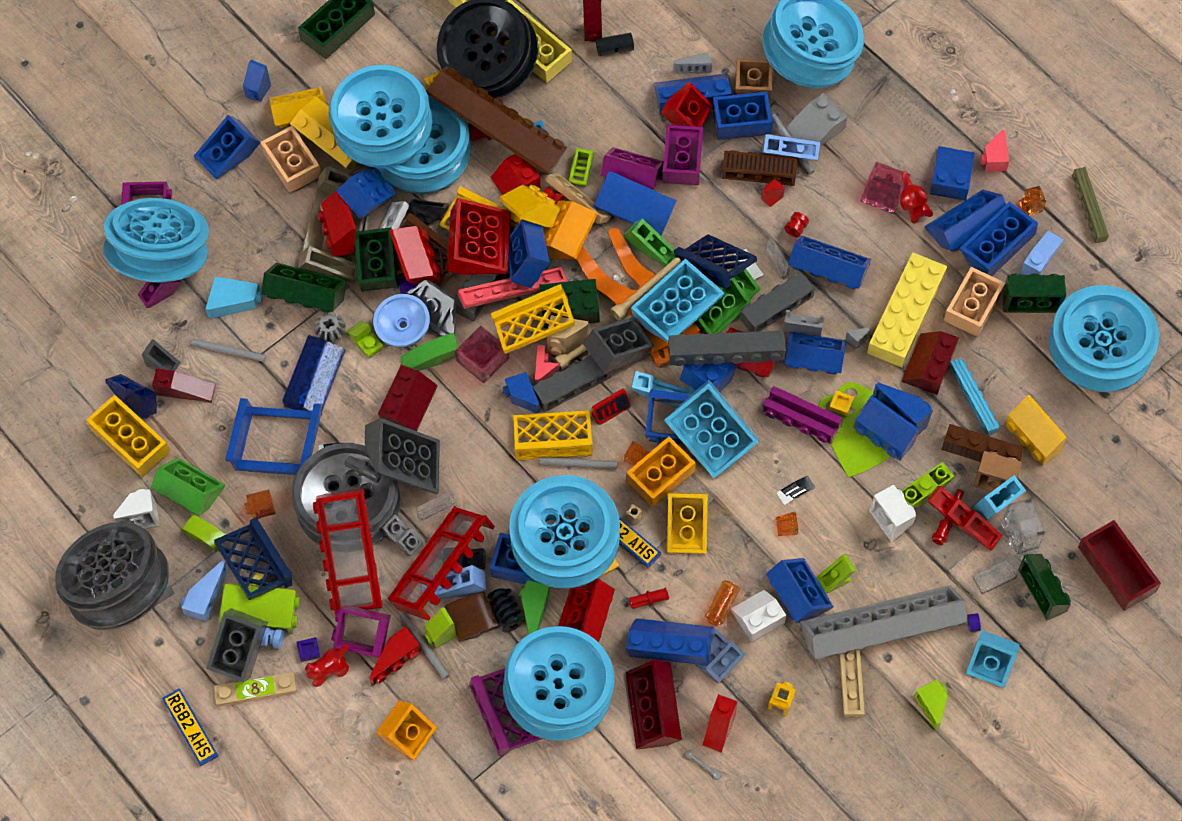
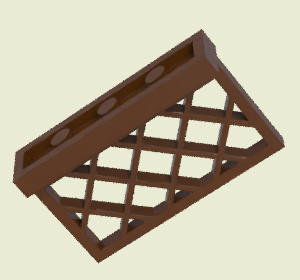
(436, 241)

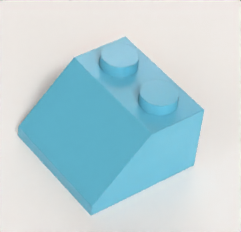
(992, 658)

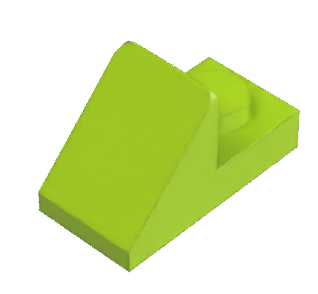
(365, 339)
(836, 574)

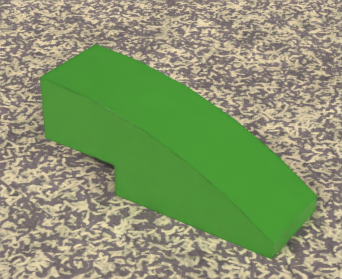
(431, 353)

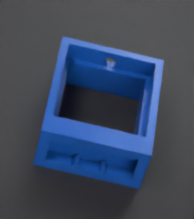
(662, 396)

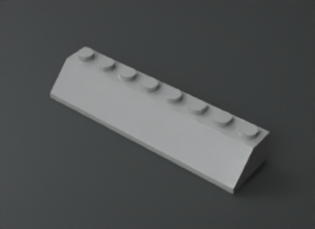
(884, 622)

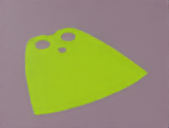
(853, 450)

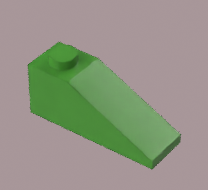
(649, 242)
(534, 602)

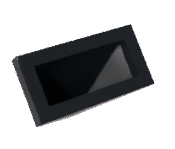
(427, 210)

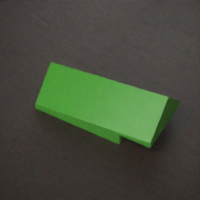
(730, 305)

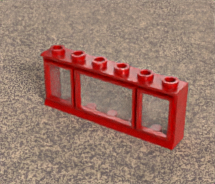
(348, 550)
(436, 560)

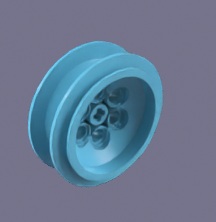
(155, 240)
(1127, 319)
(554, 500)

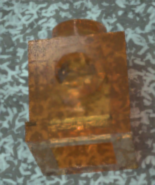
(1033, 201)

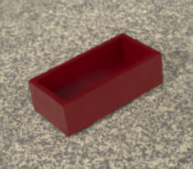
(1119, 565)

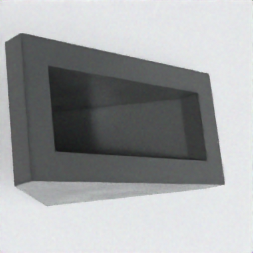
(157, 357)

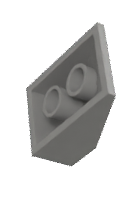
(818, 121)

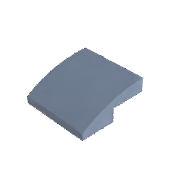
(723, 657)

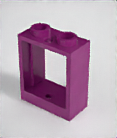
(131, 189)
(381, 635)

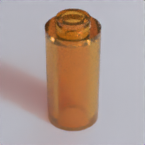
(722, 603)

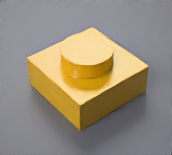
(841, 403)

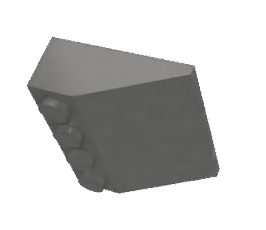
(403, 454)

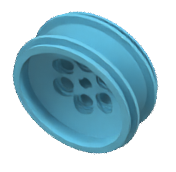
(813, 41)
(364, 94)
(440, 168)
(574, 654)

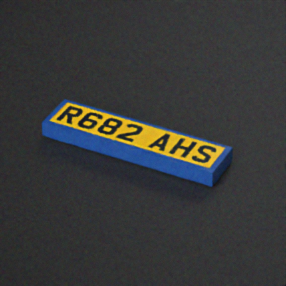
(637, 545)
(190, 727)

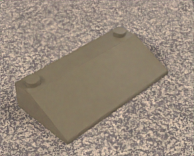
(314, 252)

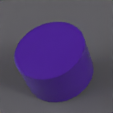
(973, 622)

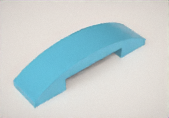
(644, 383)

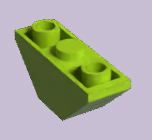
(921, 489)

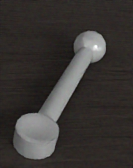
(716, 774)

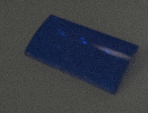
(313, 374)

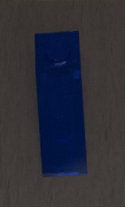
(134, 395)

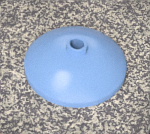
(397, 311)

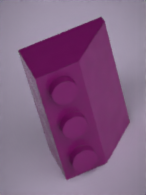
(632, 166)

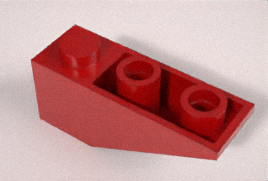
(397, 651)

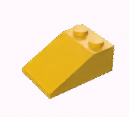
(687, 522)

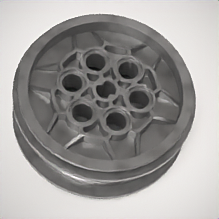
(327, 470)
(112, 576)

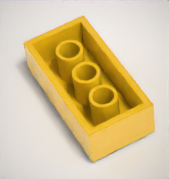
(128, 436)

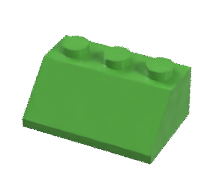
(187, 485)

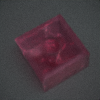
(481, 354)

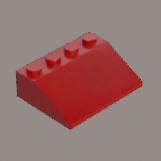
(478, 239)

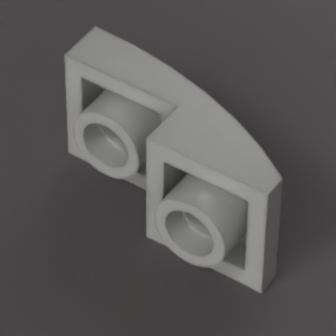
(400, 535)

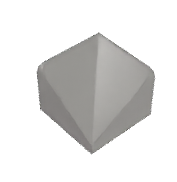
(857, 337)

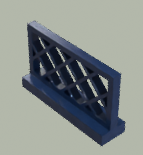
(716, 273)
(269, 553)

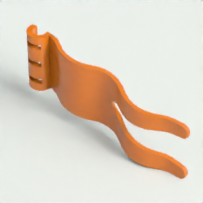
(619, 293)

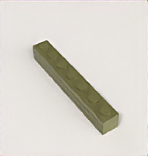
(1090, 205)

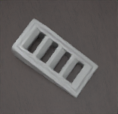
(694, 64)

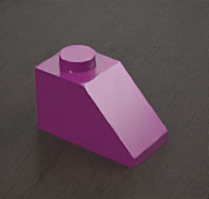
(157, 291)

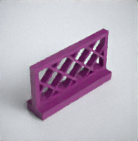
(490, 716)

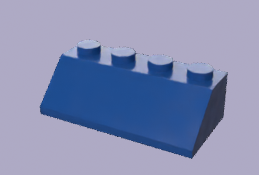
(709, 86)
(965, 219)
(999, 239)
(829, 262)
(670, 641)

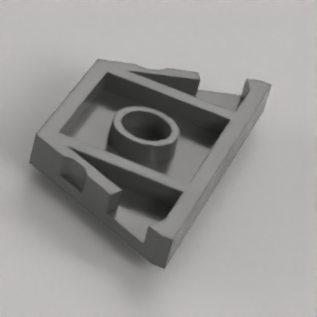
(440, 305)

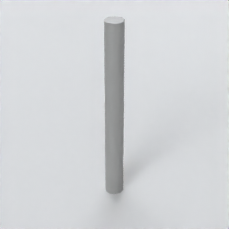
(784, 133)
(228, 350)
(578, 463)
(424, 646)

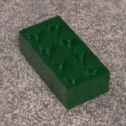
(335, 24)
(303, 287)

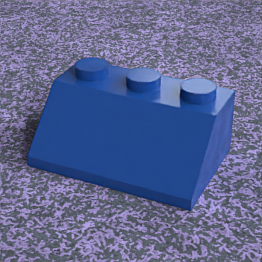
(815, 353)
(886, 428)
(799, 589)

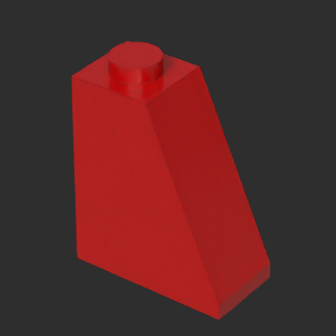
(720, 723)

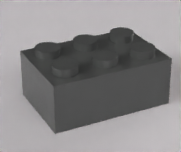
(618, 344)
(237, 645)

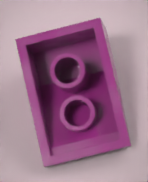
(682, 155)

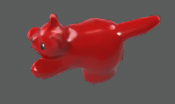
(914, 199)
(330, 664)

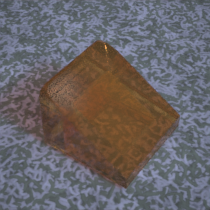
(635, 453)
(787, 524)

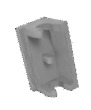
(803, 324)

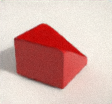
(772, 193)

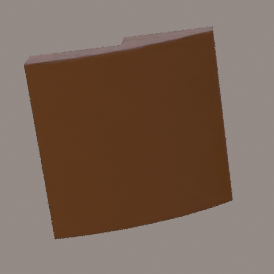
(471, 616)

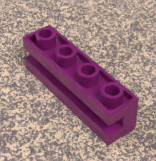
(802, 415)

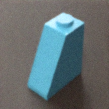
(232, 297)
(999, 498)

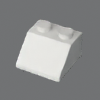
(138, 509)
(892, 512)
(759, 615)

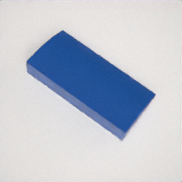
(634, 202)

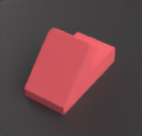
(543, 368)

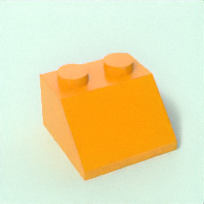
(406, 729)

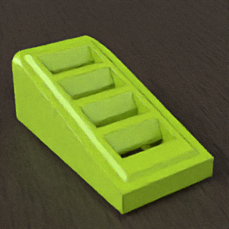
(585, 154)

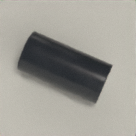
(614, 43)

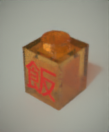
(260, 504)

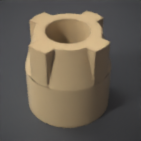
(634, 519)

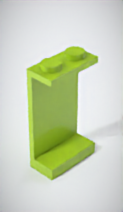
(274, 607)

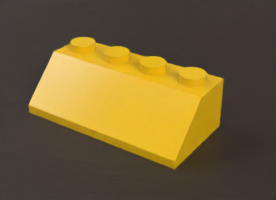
(315, 124)

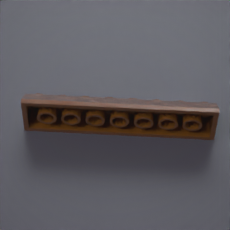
(496, 120)

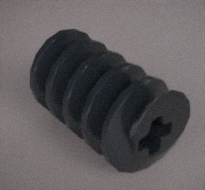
(505, 609)

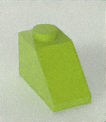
(440, 629)
(932, 700)

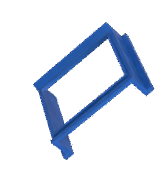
(241, 429)

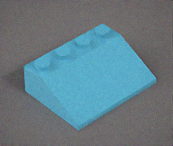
(676, 301)
(711, 429)

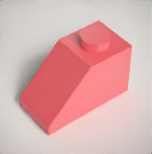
(996, 154)

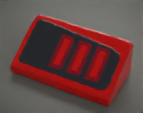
(610, 407)

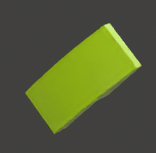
(203, 531)

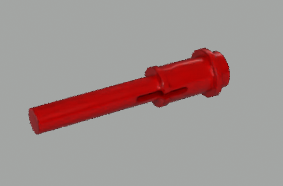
(943, 529)

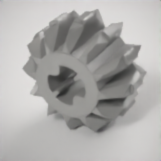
(330, 327)

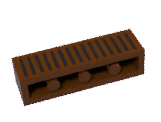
(759, 167)
(973, 444)

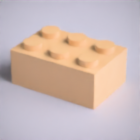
(291, 159)
(974, 301)

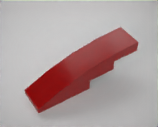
(964, 518)

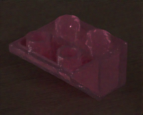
(884, 188)

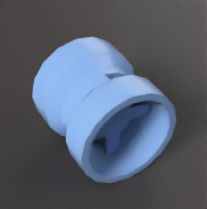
(273, 637)

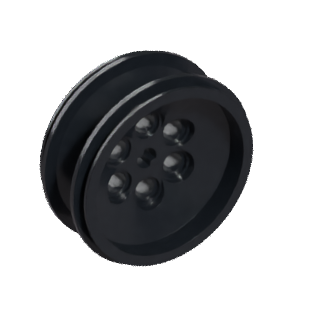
(477, 20)

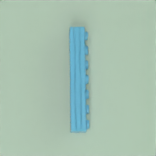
(974, 396)

